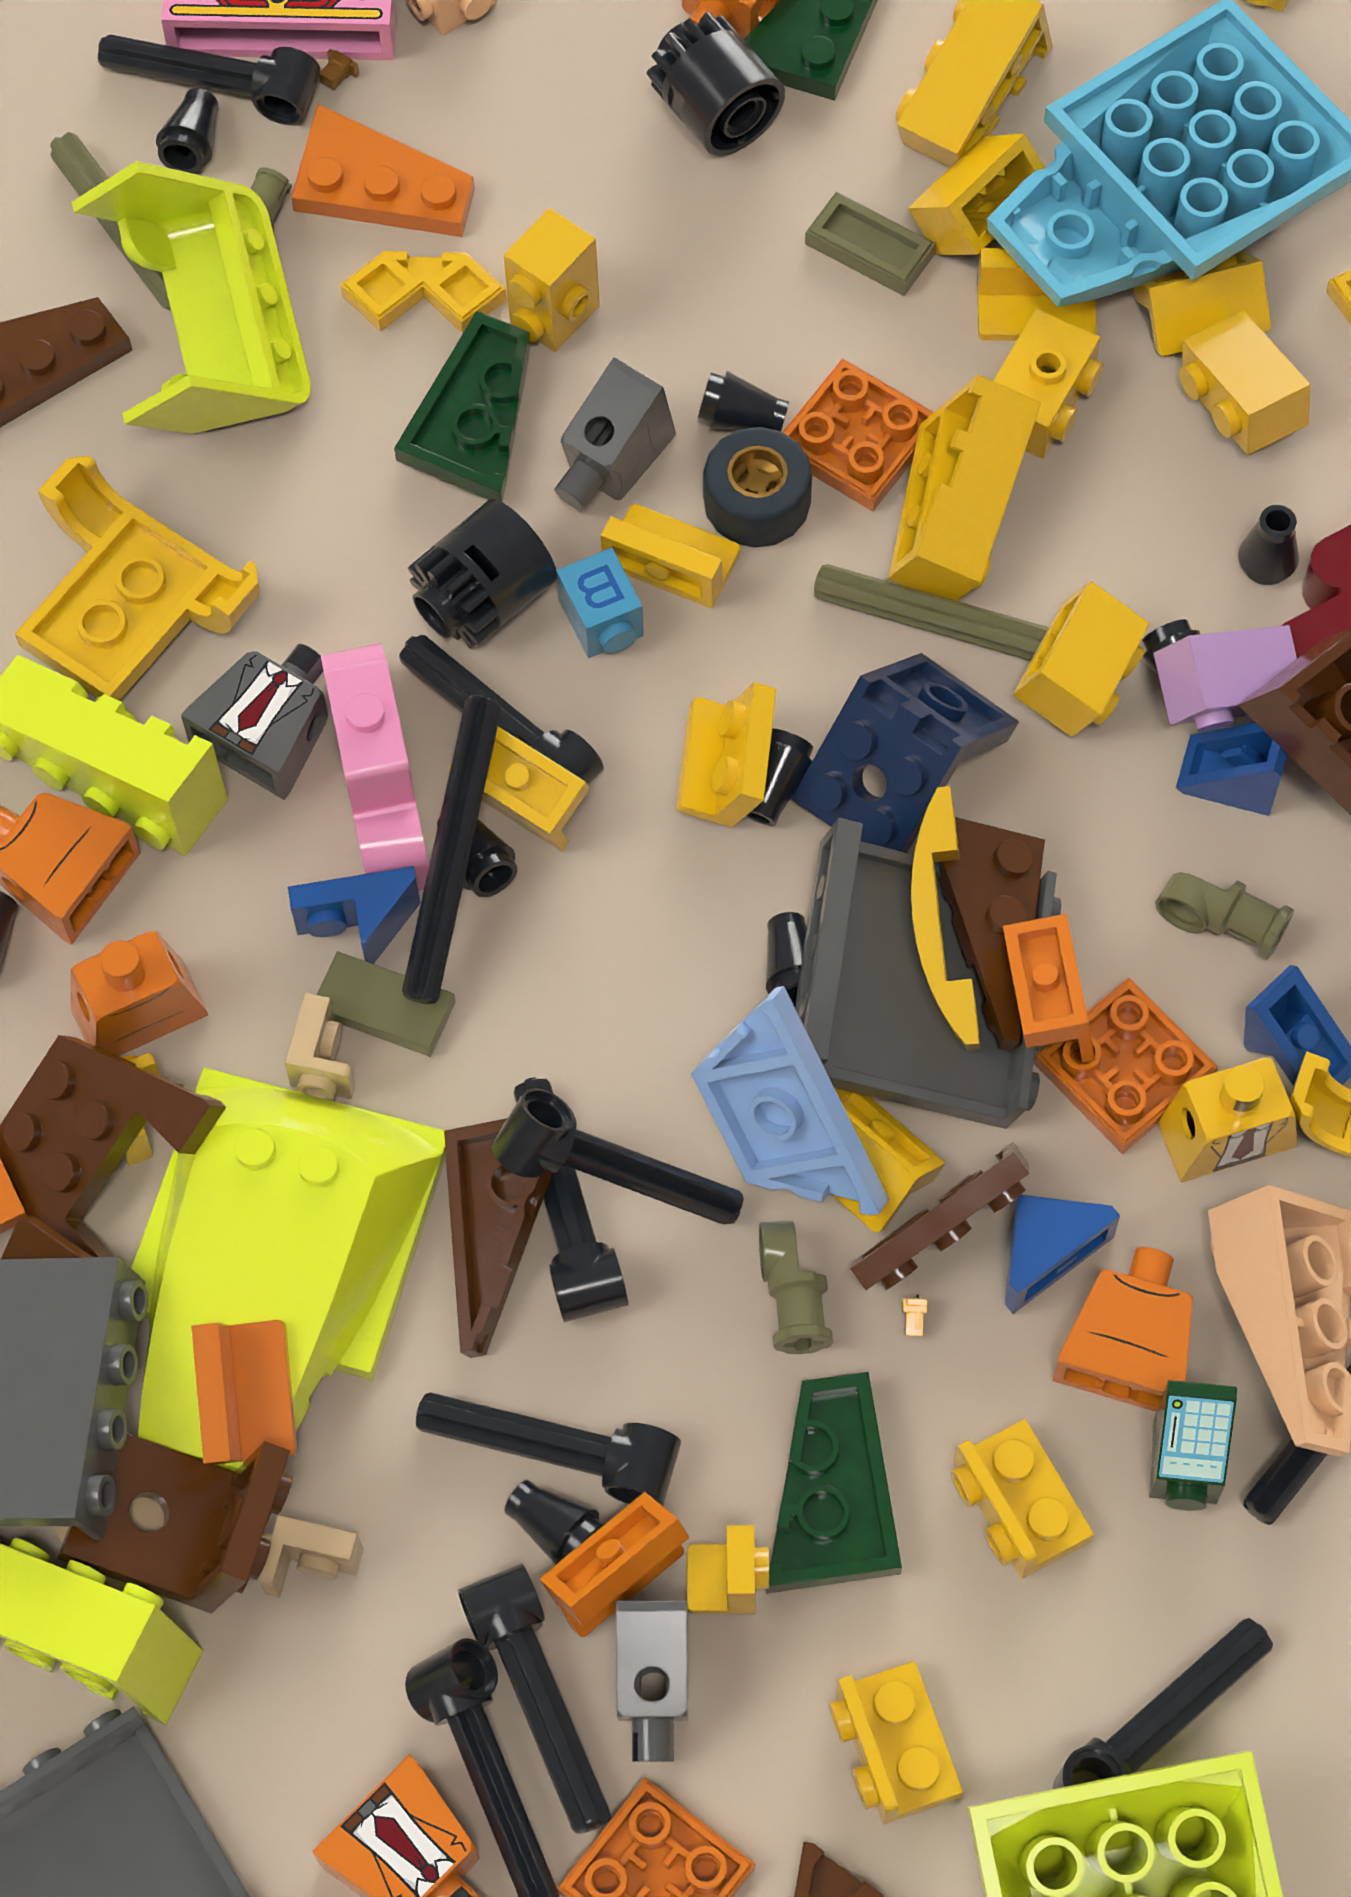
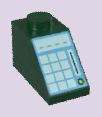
(1192, 1444)

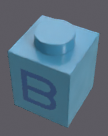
(600, 603)

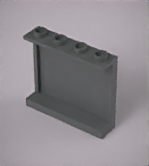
(871, 1001)
(65, 1387)
(108, 1823)

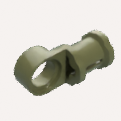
(1199, 905)
(795, 1291)

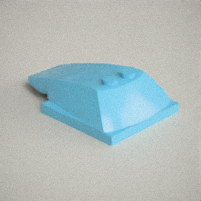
(1174, 161)

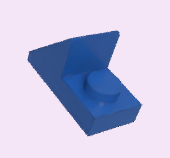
(372, 901)
(1292, 1020)

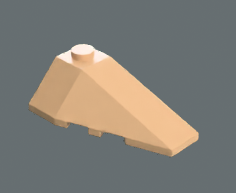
(1291, 1291)

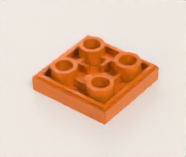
(858, 433)
(1135, 1069)
(657, 1852)

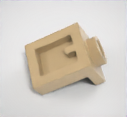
(313, 1050)
(315, 1547)

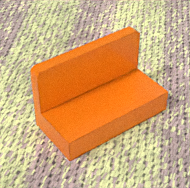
(1048, 983)
(243, 1389)
(615, 1563)

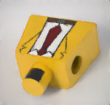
(1235, 1117)

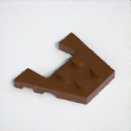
(79, 1124)

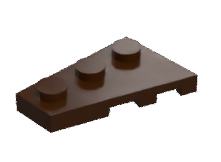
(53, 352)
(946, 1223)

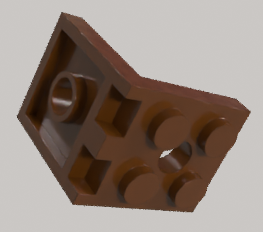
(209, 1527)

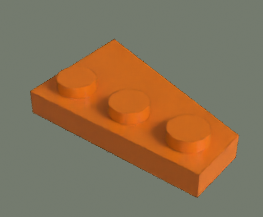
(378, 180)

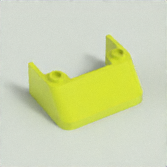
(222, 293)

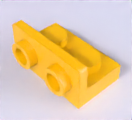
(726, 756)
(1021, 1498)
(896, 1741)

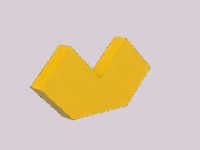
(398, 282)

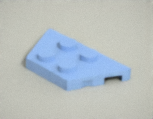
(783, 1110)

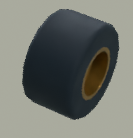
(757, 487)

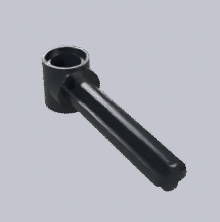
(276, 83)
(458, 683)
(544, 1137)
(584, 1270)
(630, 1461)
(504, 1617)
(454, 1690)
(1172, 1708)

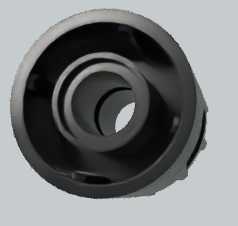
(716, 84)
(481, 574)

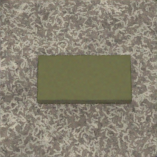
(870, 243)
(373, 1003)

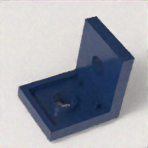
(916, 729)

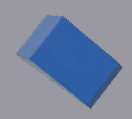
(1233, 768)
(1051, 1241)

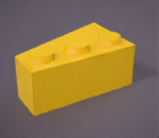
(972, 76)
(961, 488)

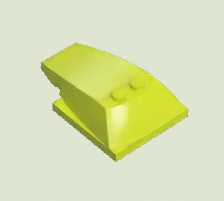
(285, 1218)
(1133, 1835)

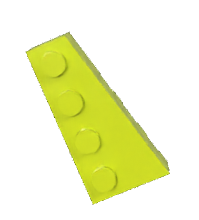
(109, 757)
(95, 1631)

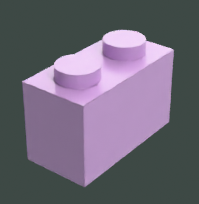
(1215, 672)

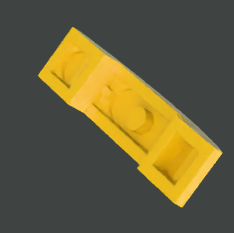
(939, 843)

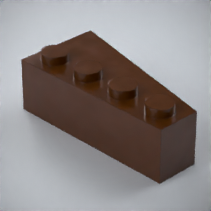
(1310, 713)

